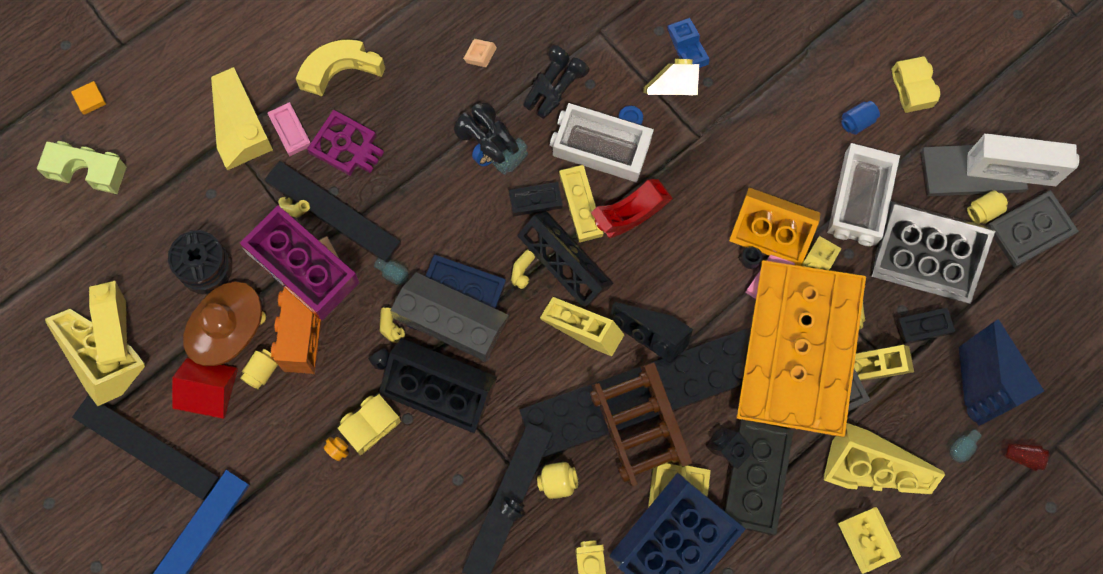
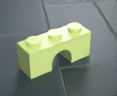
(62, 160)

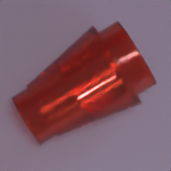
(1028, 455)

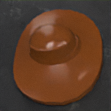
(222, 324)

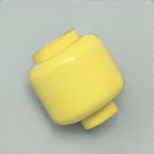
(558, 480)

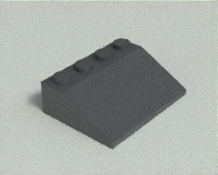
(932, 252)

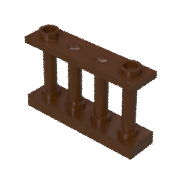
(666, 428)

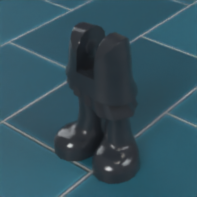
(543, 87)
(498, 136)

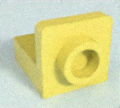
(822, 255)
(590, 558)

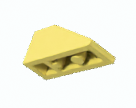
(108, 322)
(583, 326)
(884, 362)

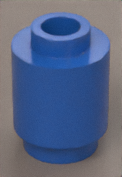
(860, 117)

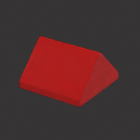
(203, 388)

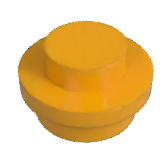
(336, 448)

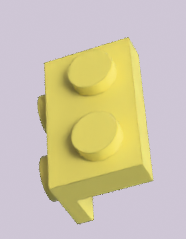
(869, 540)

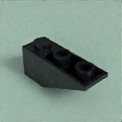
(653, 329)

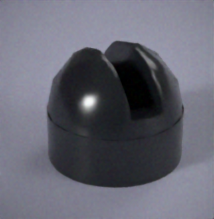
(751, 257)
(379, 359)

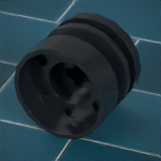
(202, 275)

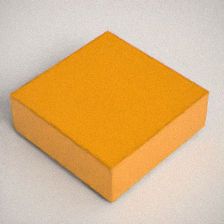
(88, 98)

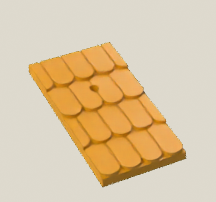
(796, 370)

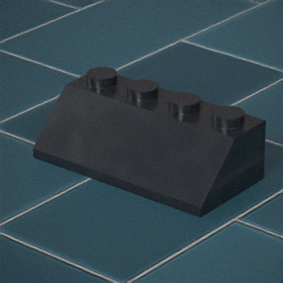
(437, 385)

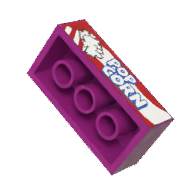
(300, 262)

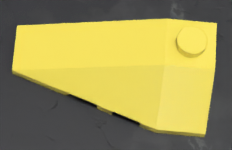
(236, 123)
(78, 343)
(874, 462)

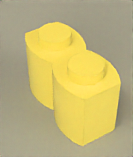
(915, 84)
(368, 424)

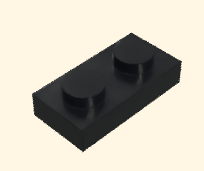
(535, 199)
(925, 326)

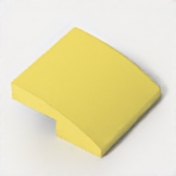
(664, 474)

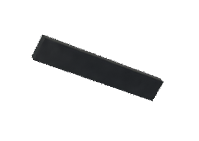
(333, 212)
(146, 448)
(516, 484)

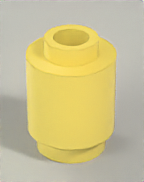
(987, 207)
(259, 369)

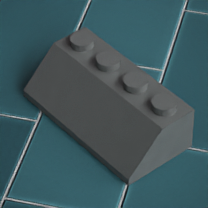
(449, 316)

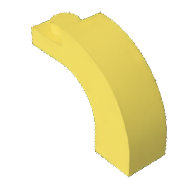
(333, 58)

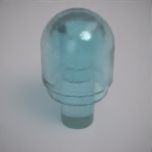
(392, 271)
(965, 447)

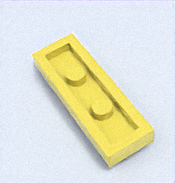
(580, 202)

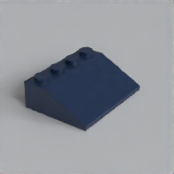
(994, 374)
(677, 534)

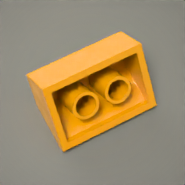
(776, 226)

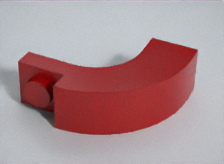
(632, 210)

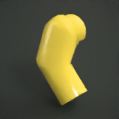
(294, 210)
(518, 277)
(388, 328)

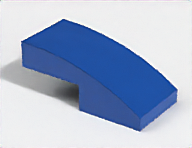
(687, 43)

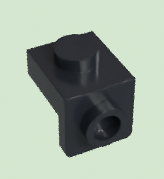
(730, 446)

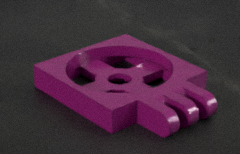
(361, 153)

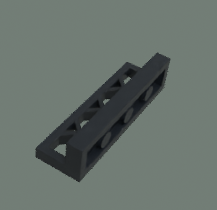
(570, 252)

